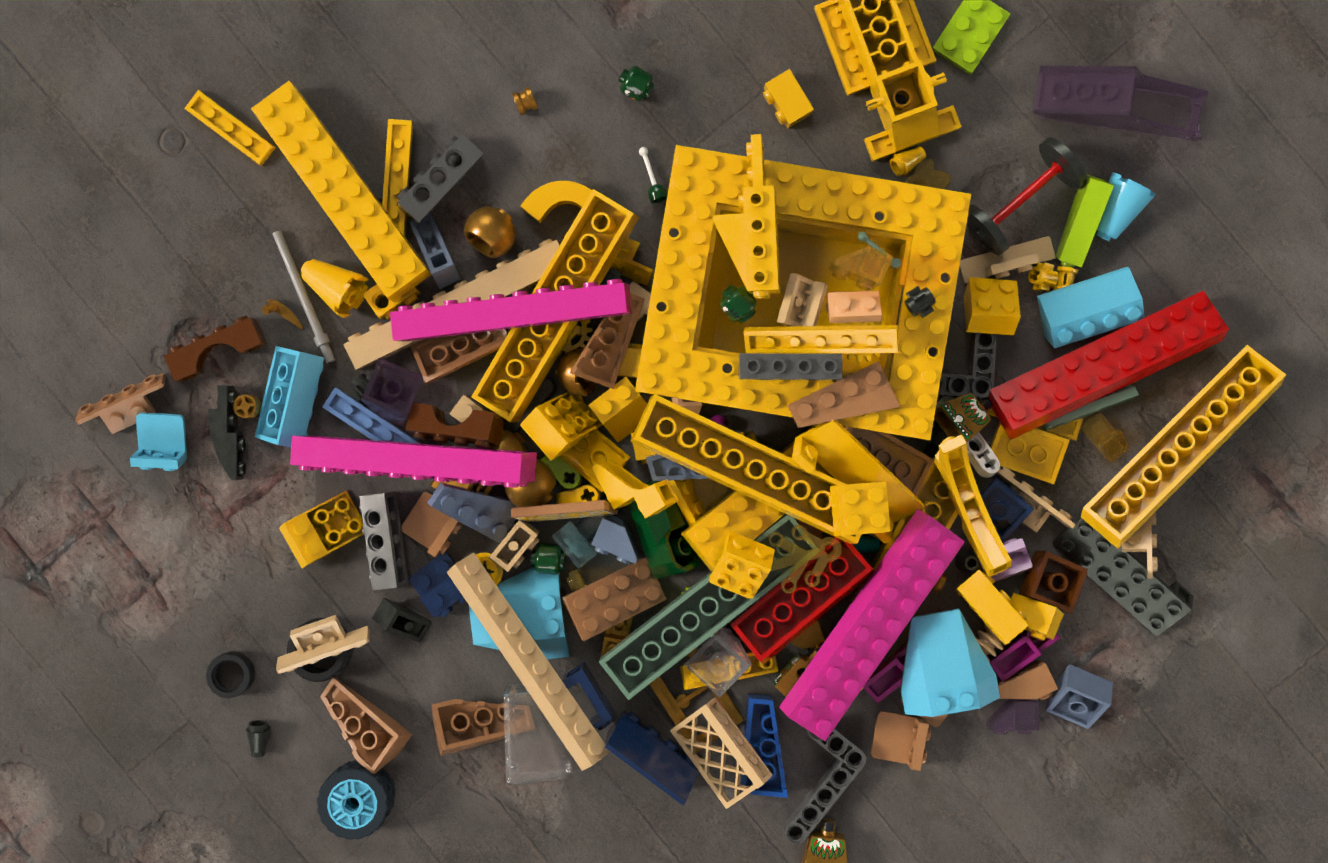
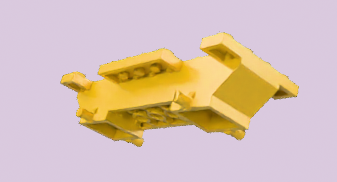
(886, 50)

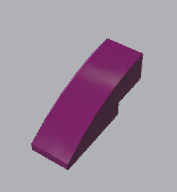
(1019, 653)
(887, 676)

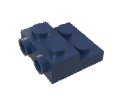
(1005, 507)
(436, 586)

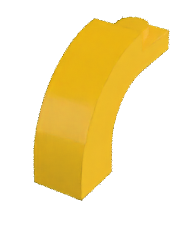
(552, 195)

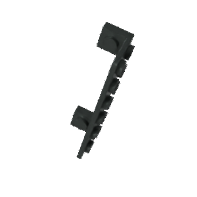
(1125, 578)

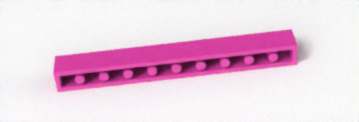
(511, 312)

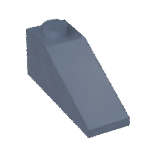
(435, 252)

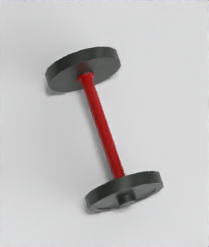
(1060, 163)

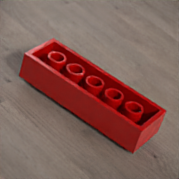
(784, 616)

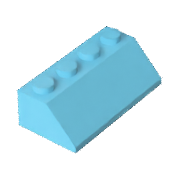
(1090, 307)
(289, 396)

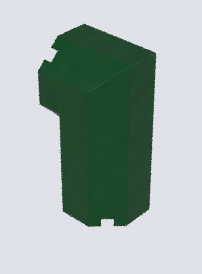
(662, 540)

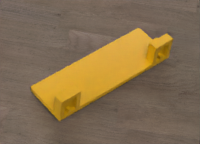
(853, 464)

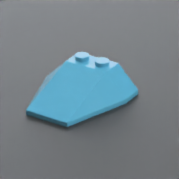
(539, 607)
(945, 667)

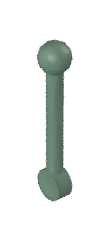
(862, 236)

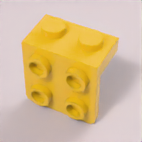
(742, 565)

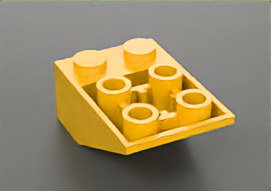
(560, 424)
(323, 529)

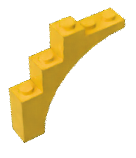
(977, 525)

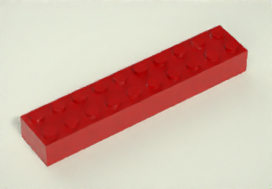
(1107, 364)

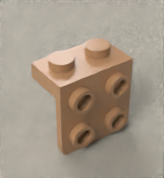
(430, 526)
(900, 739)

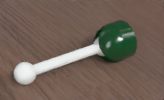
(657, 192)

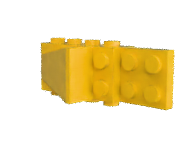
(742, 230)

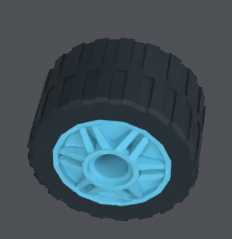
(345, 814)

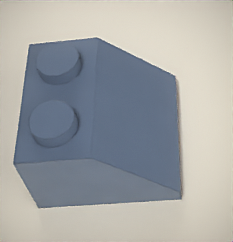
(1080, 697)

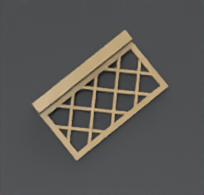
(732, 738)

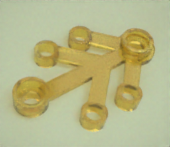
(801, 557)

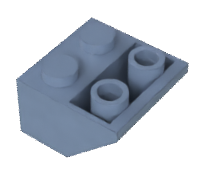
(616, 538)

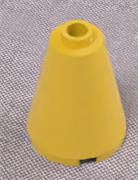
(335, 285)

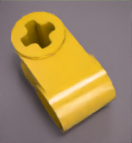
(577, 495)

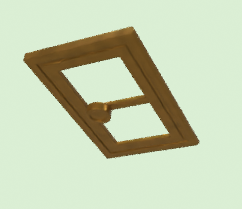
(682, 701)

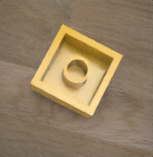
(991, 306)
(860, 508)

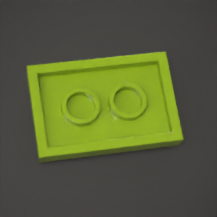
(970, 33)

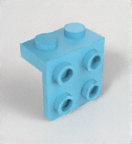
(160, 441)

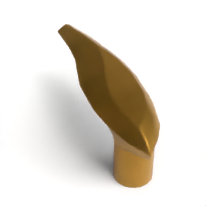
(282, 310)

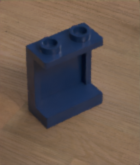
(583, 675)

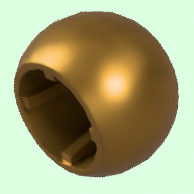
(490, 231)
(536, 492)

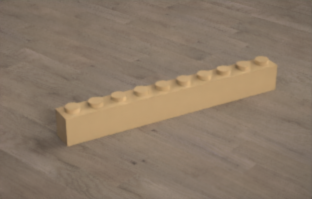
(507, 278)
(528, 661)

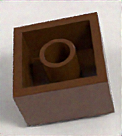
(1054, 581)

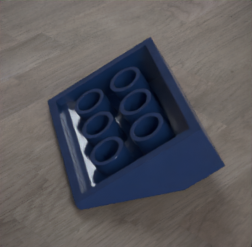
(652, 756)

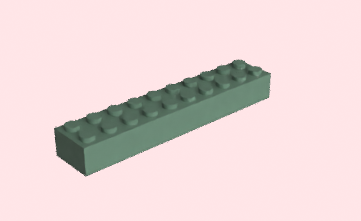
(689, 621)

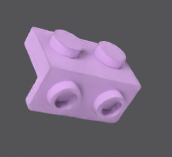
(1020, 559)

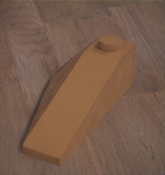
(466, 724)
(369, 730)

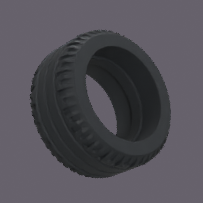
(316, 674)

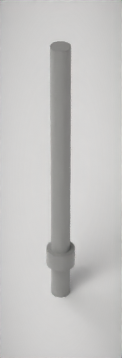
(321, 338)

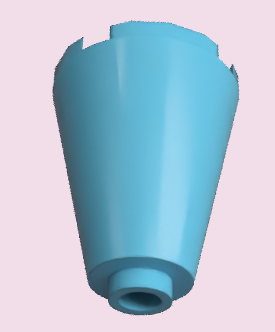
(1123, 206)

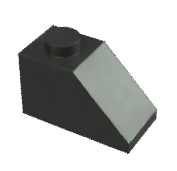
(401, 620)

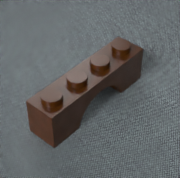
(189, 360)
(479, 428)

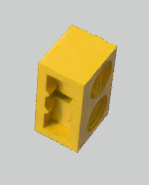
(375, 293)

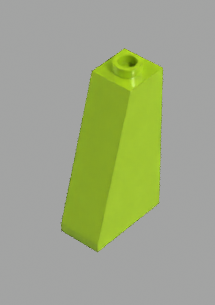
(1083, 221)

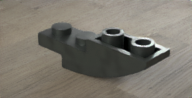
(227, 444)

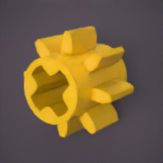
(1043, 277)

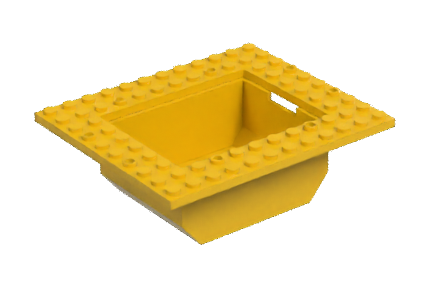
(817, 223)

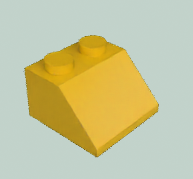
(619, 409)

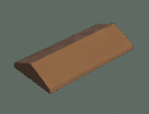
(447, 354)

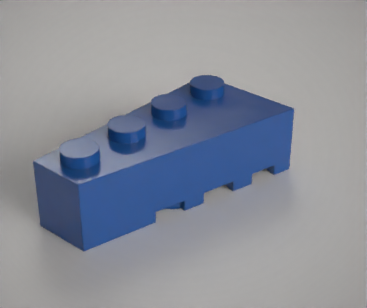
(762, 735)

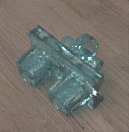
(574, 544)

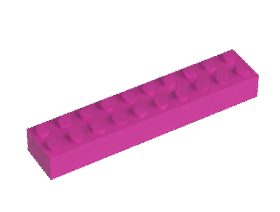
(414, 460)
(871, 625)

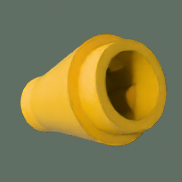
(905, 161)

